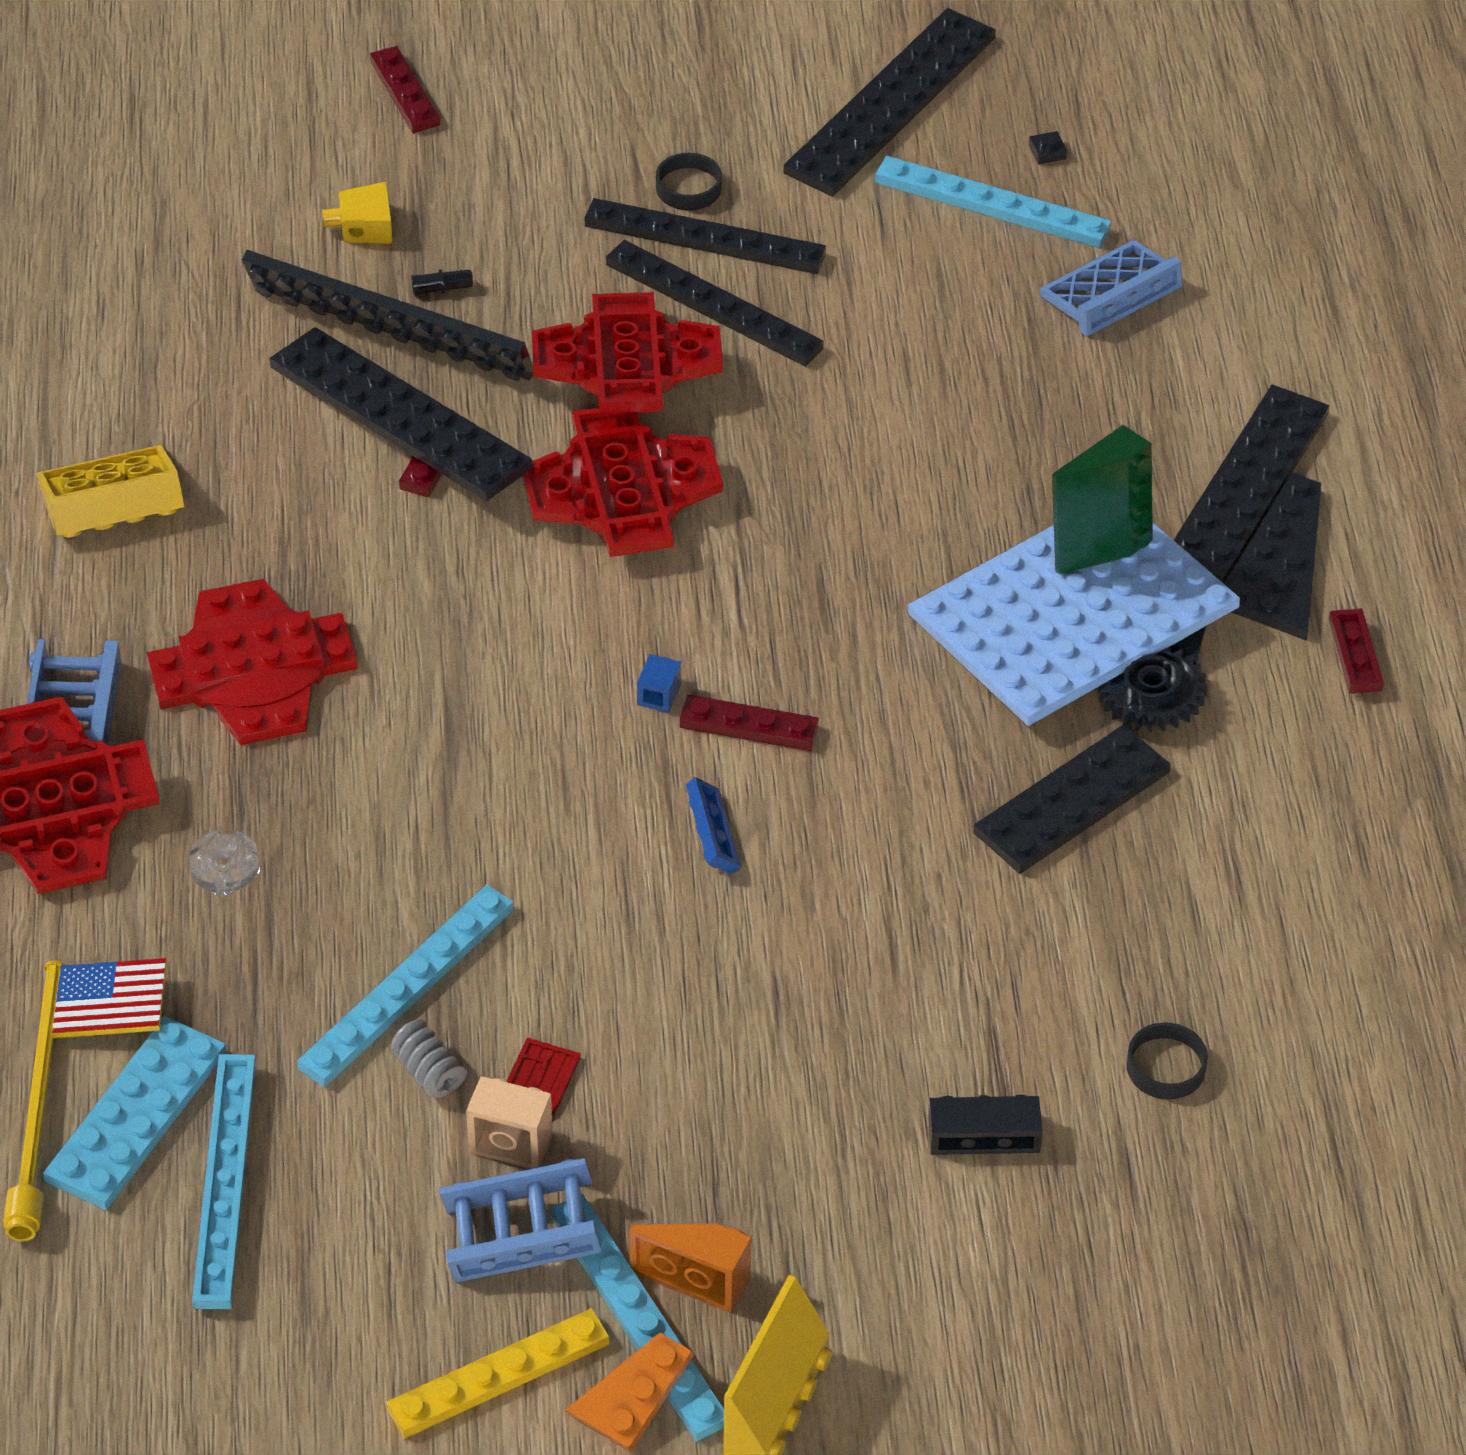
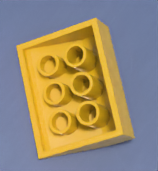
(111, 490)
(776, 1375)

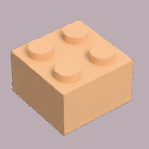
(509, 1122)

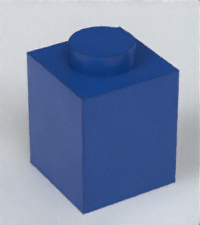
(659, 683)

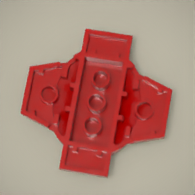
(626, 352)
(622, 481)
(251, 661)
(64, 794)

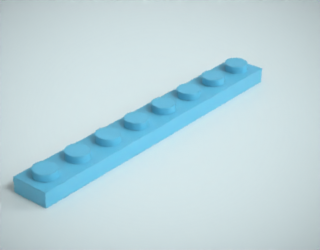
(993, 201)
(404, 986)
(224, 1182)
(643, 1321)

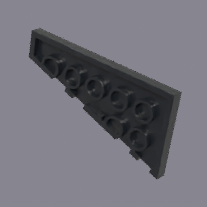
(1278, 563)

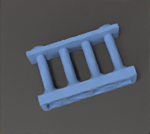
(102, 689)
(524, 1250)

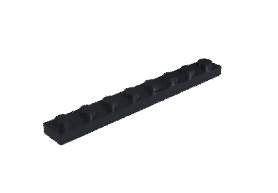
(705, 235)
(715, 303)

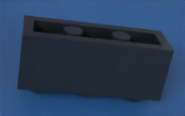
(984, 1125)

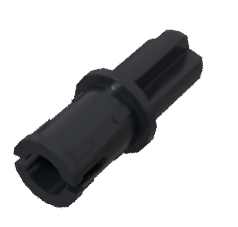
(441, 281)

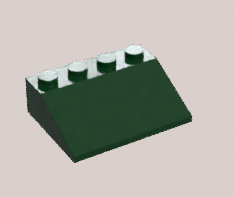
(1103, 502)

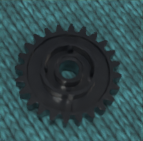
(1156, 691)

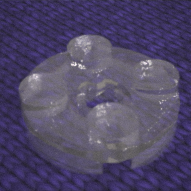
(228, 877)

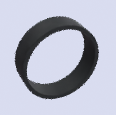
(694, 201)
(1174, 1032)

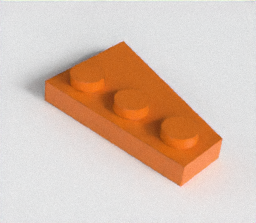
(633, 1392)

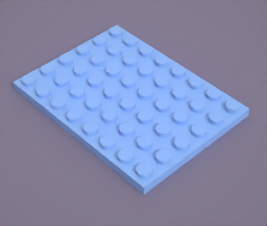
(1056, 635)

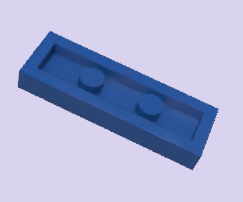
(713, 825)

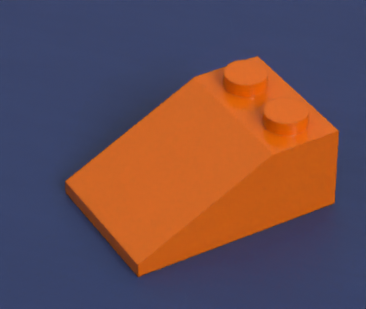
(694, 1260)

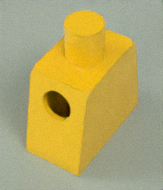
(362, 214)

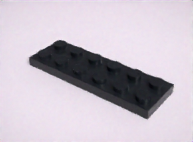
(1071, 799)

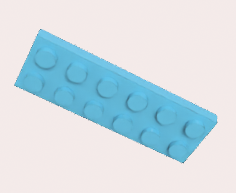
(134, 1113)

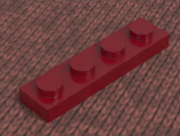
(404, 89)
(749, 722)

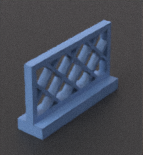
(1118, 298)

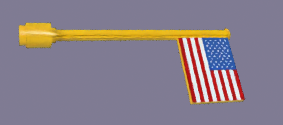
(76, 1004)

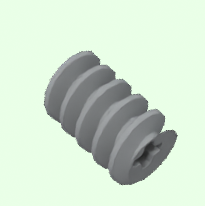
(427, 1059)

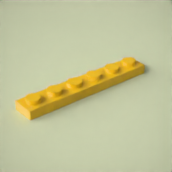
(497, 1373)

